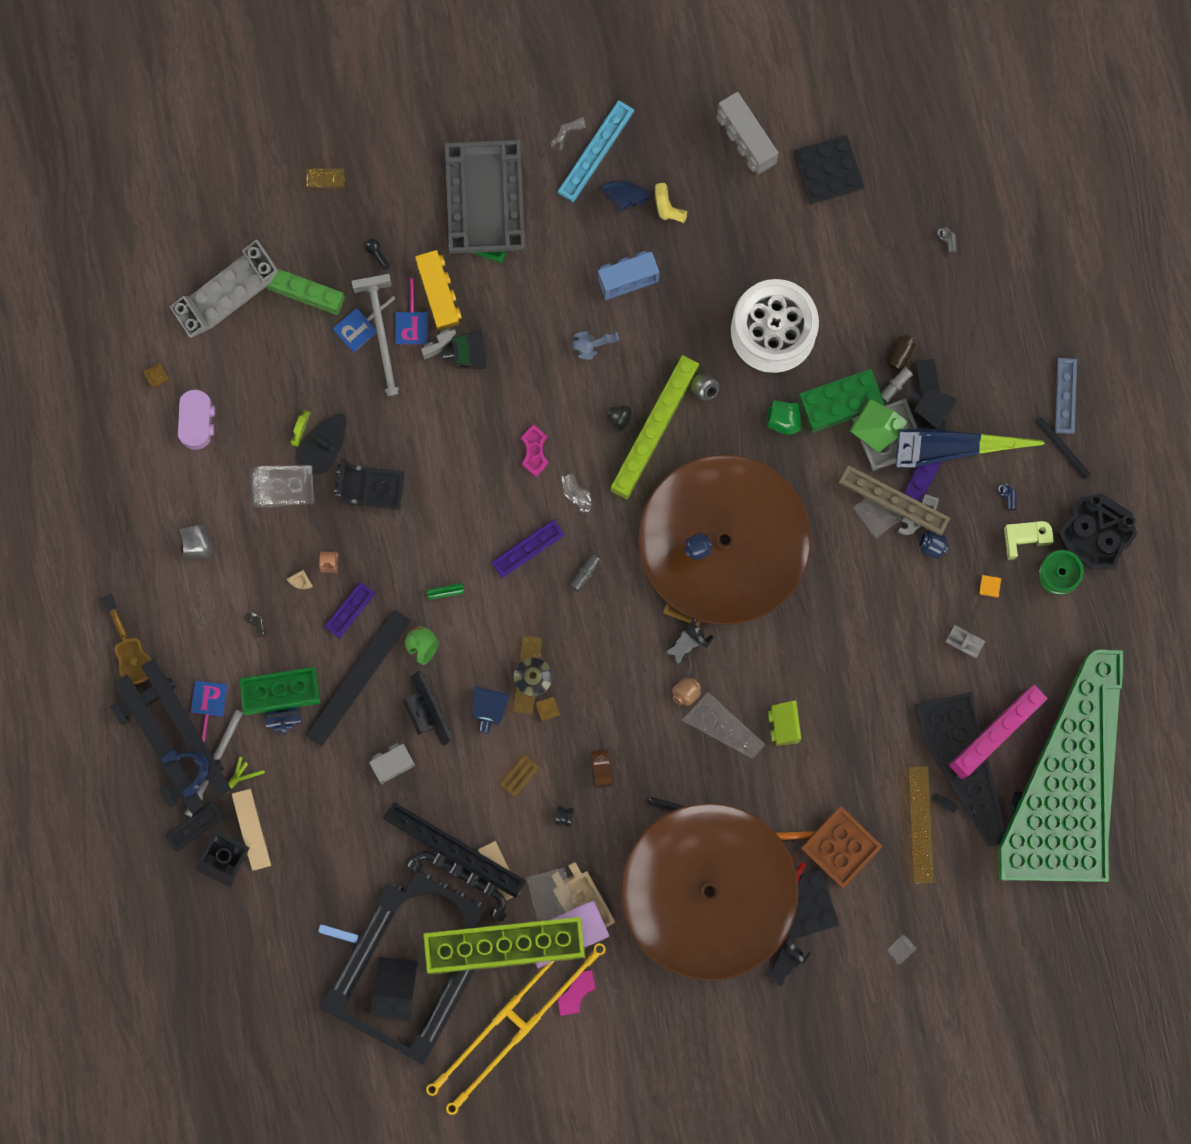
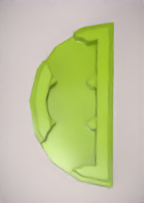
(300, 427)

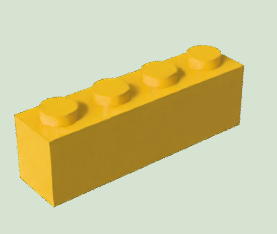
(437, 290)

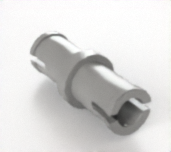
(896, 384)

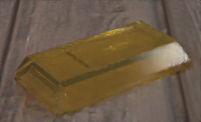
(325, 178)

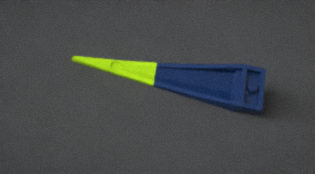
(929, 446)

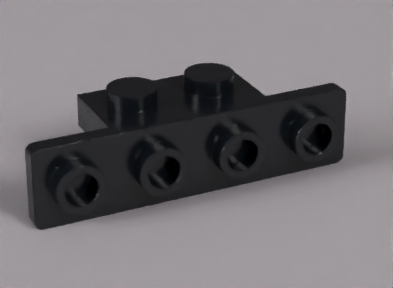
(424, 710)

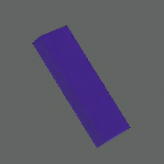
(349, 610)

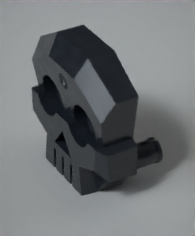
(1091, 543)

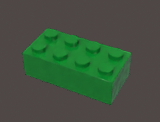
(839, 400)

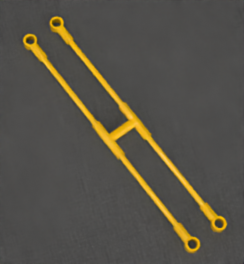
(524, 1029)

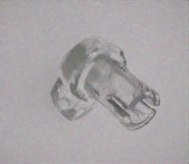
(576, 493)

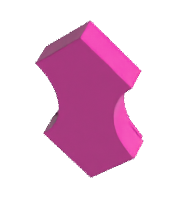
(535, 460)
(570, 1001)

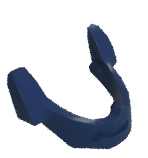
(200, 759)

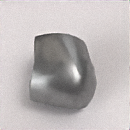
(196, 542)

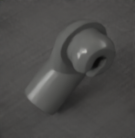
(950, 238)

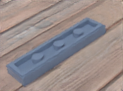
(1065, 396)

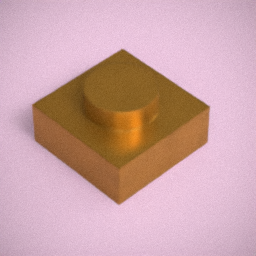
(156, 375)

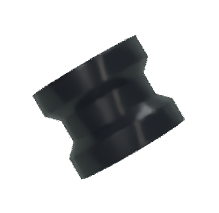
(564, 816)

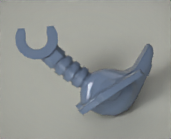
(585, 345)

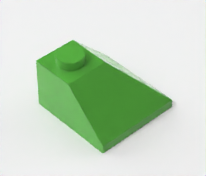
(877, 425)

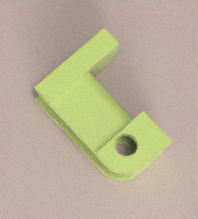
(1025, 534)

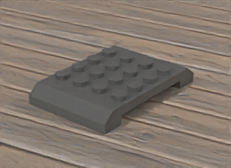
(484, 196)

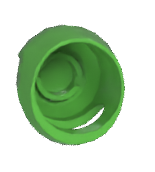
(423, 641)

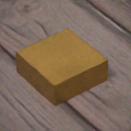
(547, 709)

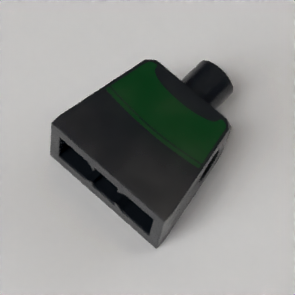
(467, 351)

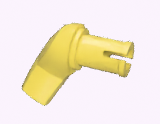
(664, 206)

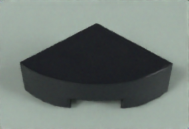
(944, 802)

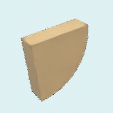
(300, 580)

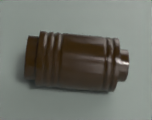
(901, 352)

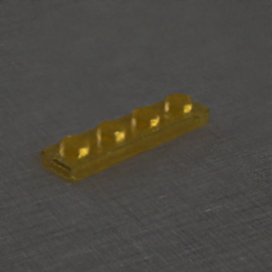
(530, 649)

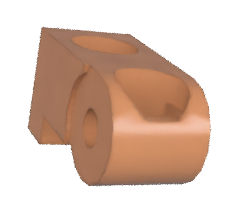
(328, 562)

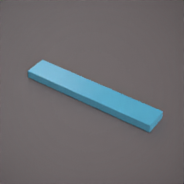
(595, 151)

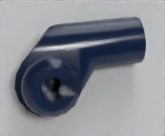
(1009, 494)

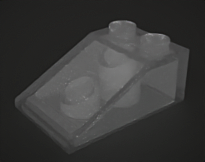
(281, 486)

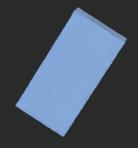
(338, 934)

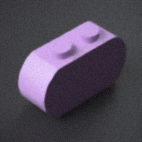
(195, 419)

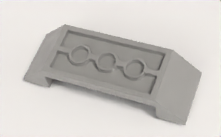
(226, 291)

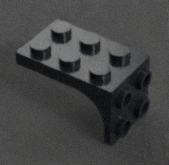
(369, 486)

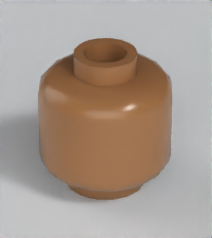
(686, 691)

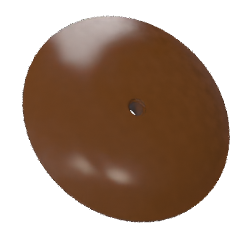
(735, 501)
(751, 899)

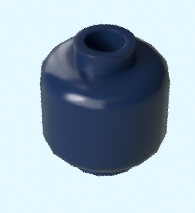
(933, 544)
(698, 546)

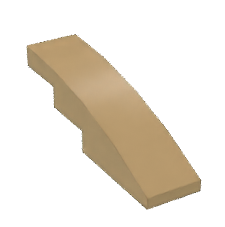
(251, 829)

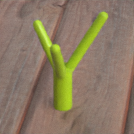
(238, 771)

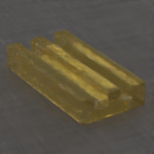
(515, 769)

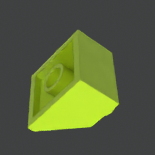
(785, 723)

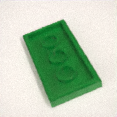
(279, 691)

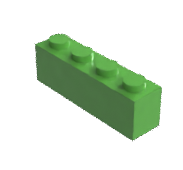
(307, 292)

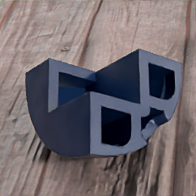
(624, 194)

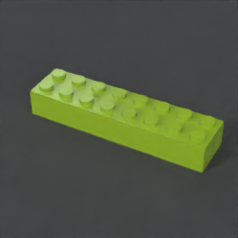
(504, 945)

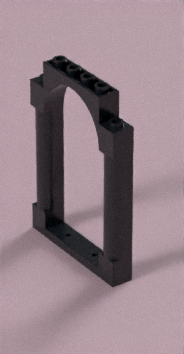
(386, 908)

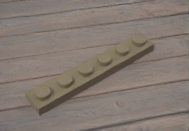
(894, 500)

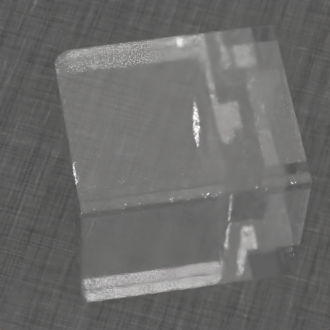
(901, 949)

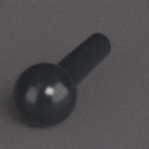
(373, 247)

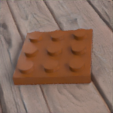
(841, 847)

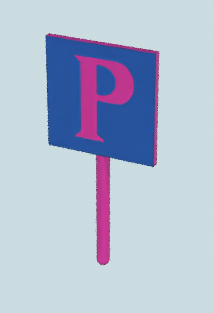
(411, 326)
(208, 700)

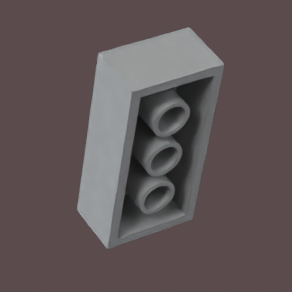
(747, 133)

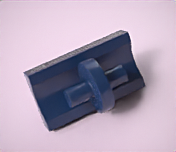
(283, 720)

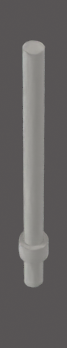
(219, 751)

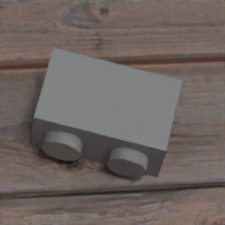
(391, 763)

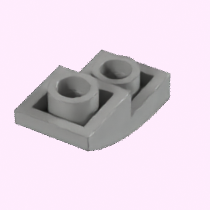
(444, 340)

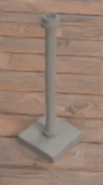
(373, 285)

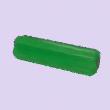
(445, 591)

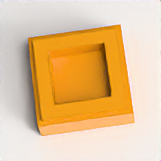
(990, 586)

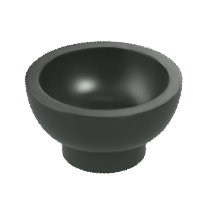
(619, 417)

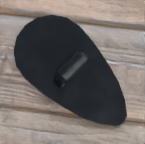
(323, 444)

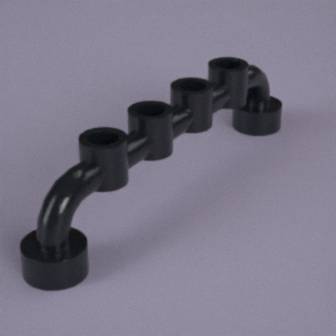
(457, 870)

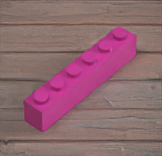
(998, 731)

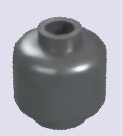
(705, 386)

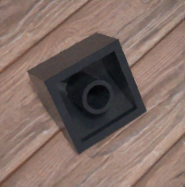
(222, 858)

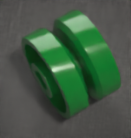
(1053, 564)

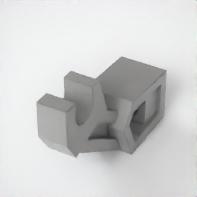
(912, 526)

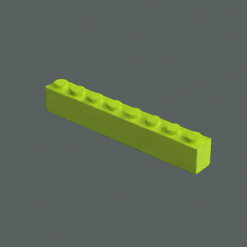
(654, 427)

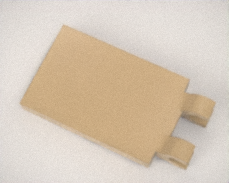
(585, 891)

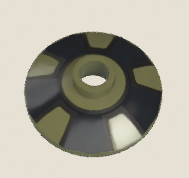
(535, 686)

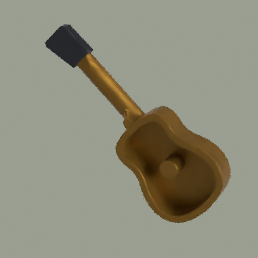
(129, 651)

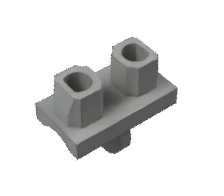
(965, 641)

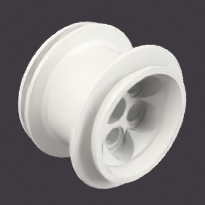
(756, 350)

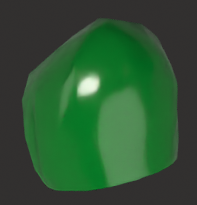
(784, 417)

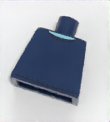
(489, 707)

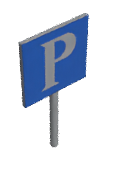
(357, 329)

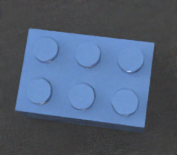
(628, 275)

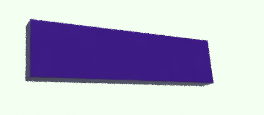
(527, 548)

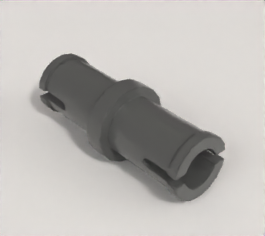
(585, 573)

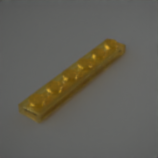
(920, 825)

